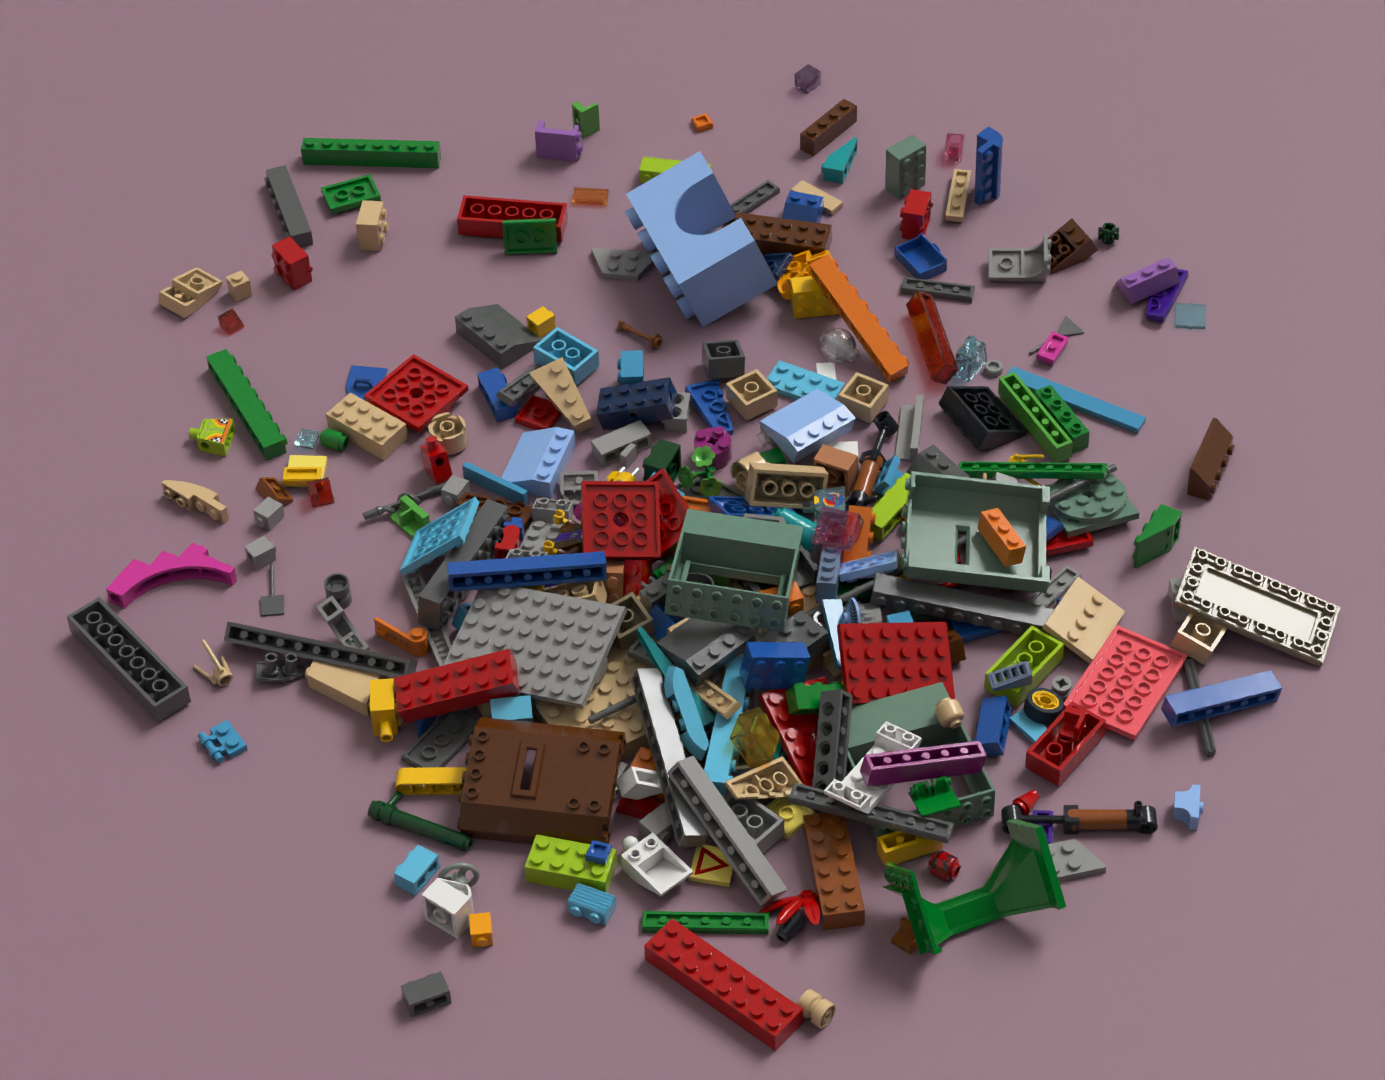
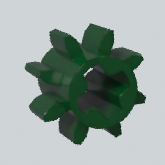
(1108, 233)

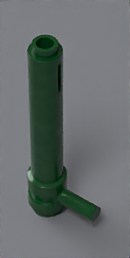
(392, 815)

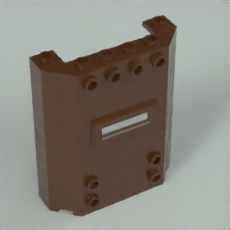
(568, 786)

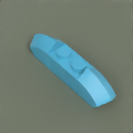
(677, 688)

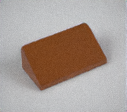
(272, 488)

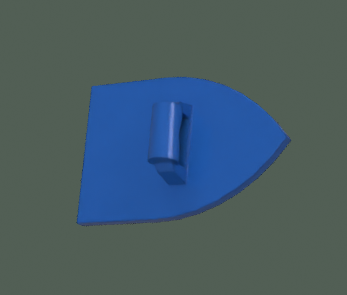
(363, 379)

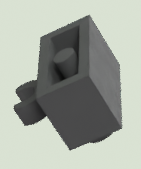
(654, 592)

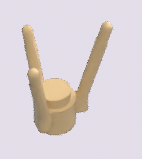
(221, 674)

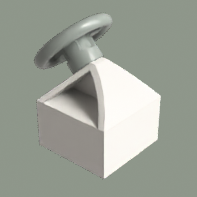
(450, 900)

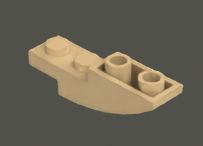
(195, 496)

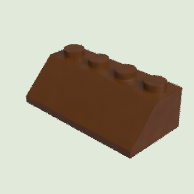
(1210, 461)

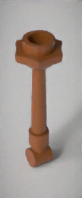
(654, 341)

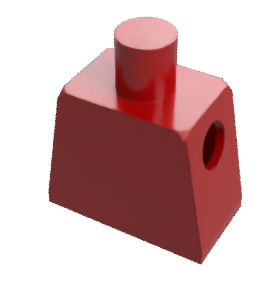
(436, 460)

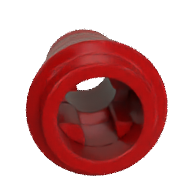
(1026, 801)

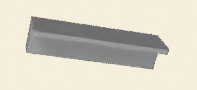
(910, 430)

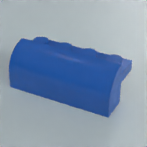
(988, 165)

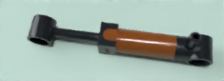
(871, 463)
(1073, 819)

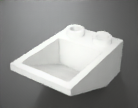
(653, 864)

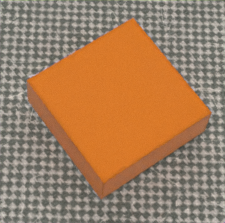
(702, 122)

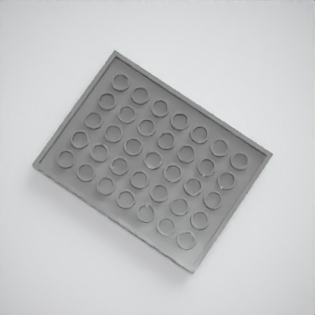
(552, 636)

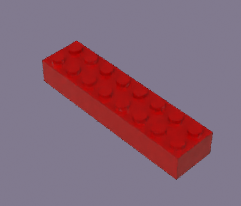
(723, 984)

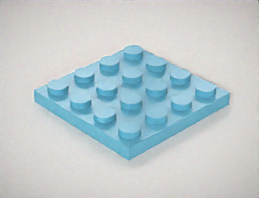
(439, 536)

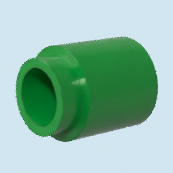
(333, 439)

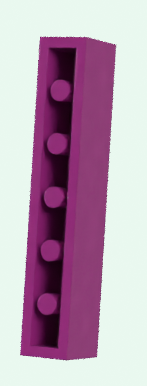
(923, 763)

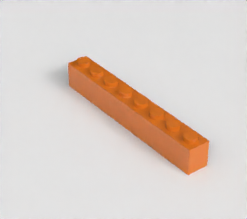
(859, 318)

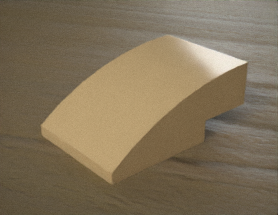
(189, 292)

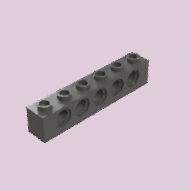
(832, 738)

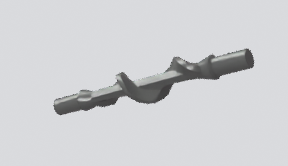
(392, 508)

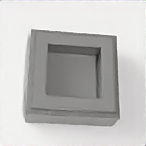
(628, 456)

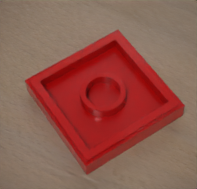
(538, 414)

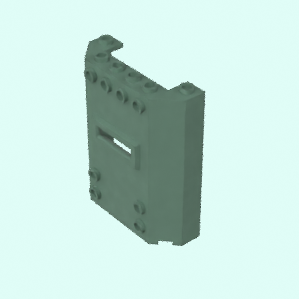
(947, 504)

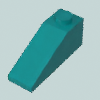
(839, 162)

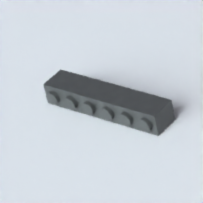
(288, 206)

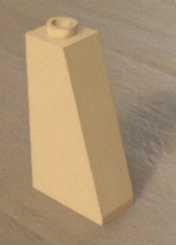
(342, 684)

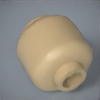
(949, 713)

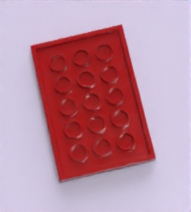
(893, 658)

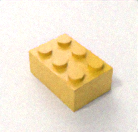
(809, 299)

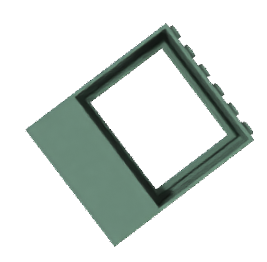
(736, 550)
(916, 714)

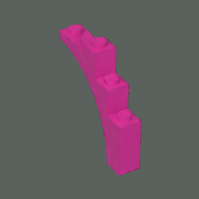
(166, 568)

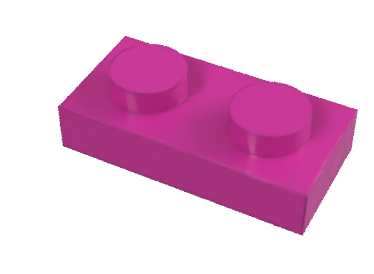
(1052, 348)

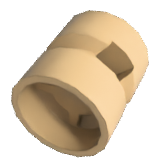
(818, 1009)

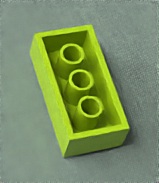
(1042, 655)
(564, 864)

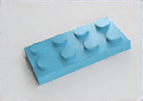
(797, 382)

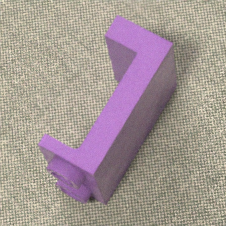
(558, 143)

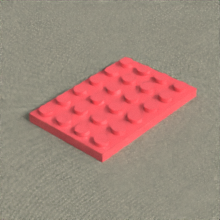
(1127, 680)

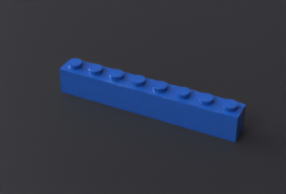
(527, 571)

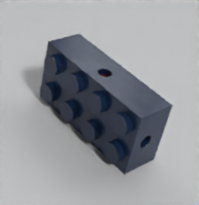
(637, 401)

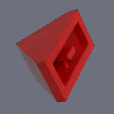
(637, 808)

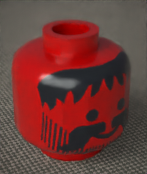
(944, 866)

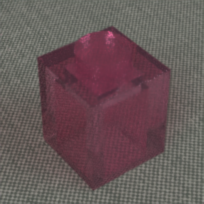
(954, 147)

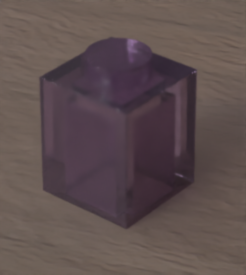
(807, 79)

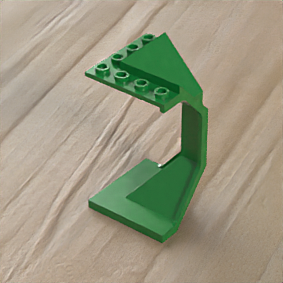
(1018, 884)

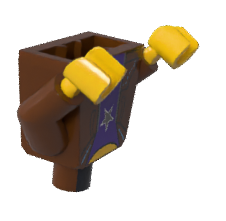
(568, 539)

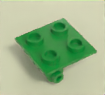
(934, 798)

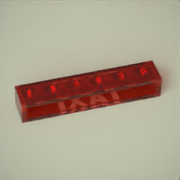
(932, 337)

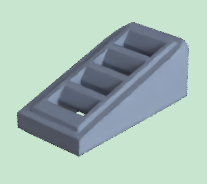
(1010, 671)

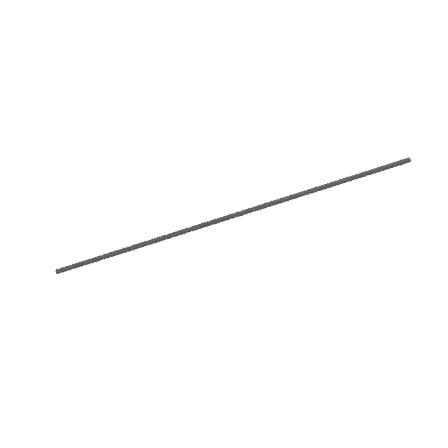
(852, 593)

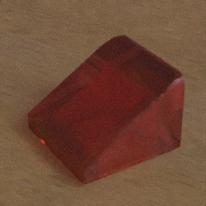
(230, 321)

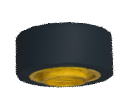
(1043, 705)

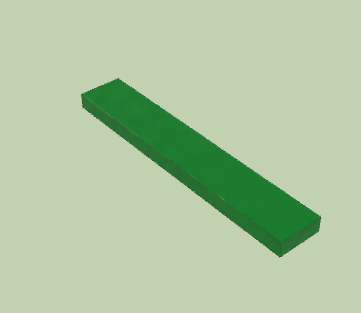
(708, 922)

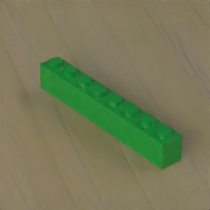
(371, 152)
(246, 404)

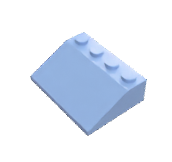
(808, 424)
(540, 459)

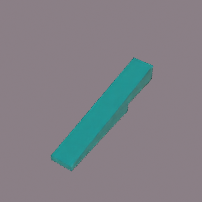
(660, 661)

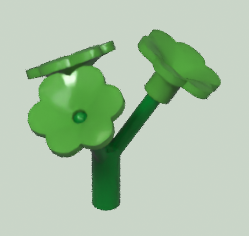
(702, 458)

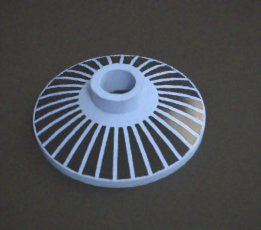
(852, 612)

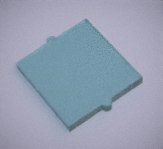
(1190, 316)

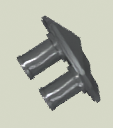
(279, 671)

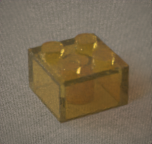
(755, 737)

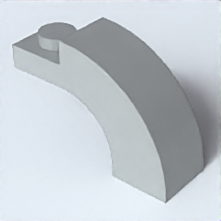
(340, 624)

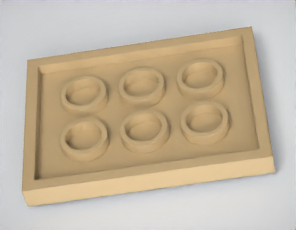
(1083, 619)

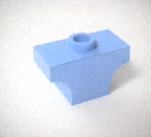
(1188, 806)

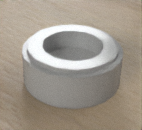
(993, 368)

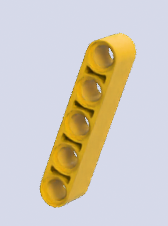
(430, 781)

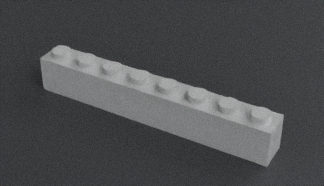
(727, 831)

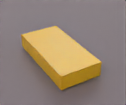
(300, 475)

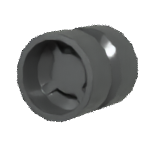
(338, 587)

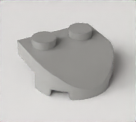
(571, 484)

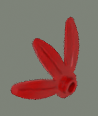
(806, 899)

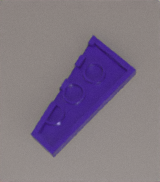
(1162, 302)

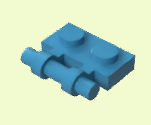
(227, 738)

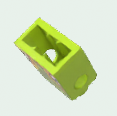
(214, 436)

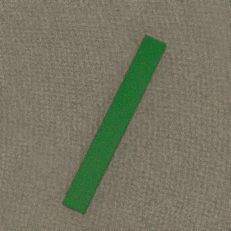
(1036, 470)

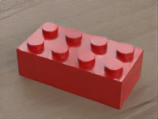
(1058, 756)

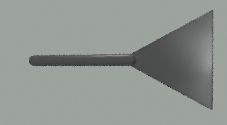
(1067, 328)

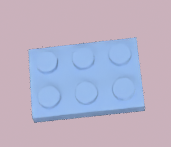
(869, 566)

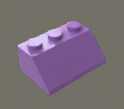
(1149, 280)

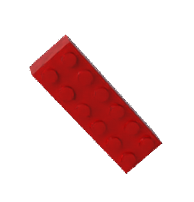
(485, 215)
(456, 685)

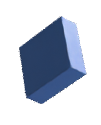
(598, 852)

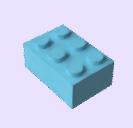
(578, 356)

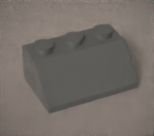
(936, 462)

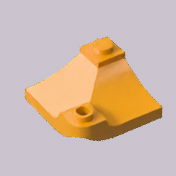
(797, 268)

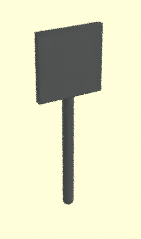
(272, 604)

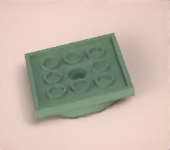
(1092, 506)

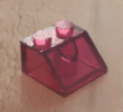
(838, 528)

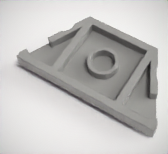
(622, 263)
(1074, 860)

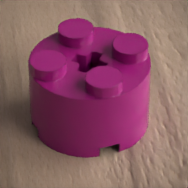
(718, 441)

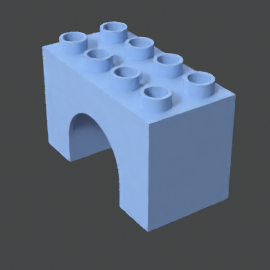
(709, 268)

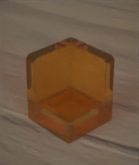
(904, 937)

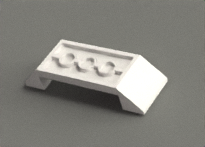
(853, 788)

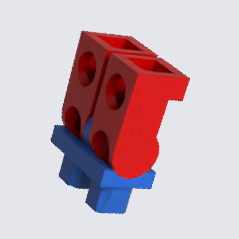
(512, 537)

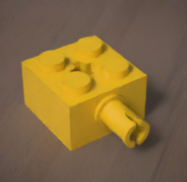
(384, 709)

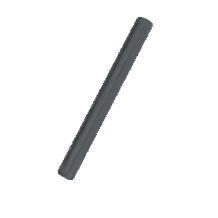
(1204, 725)

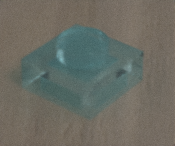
(307, 438)

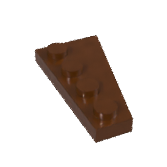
(517, 510)

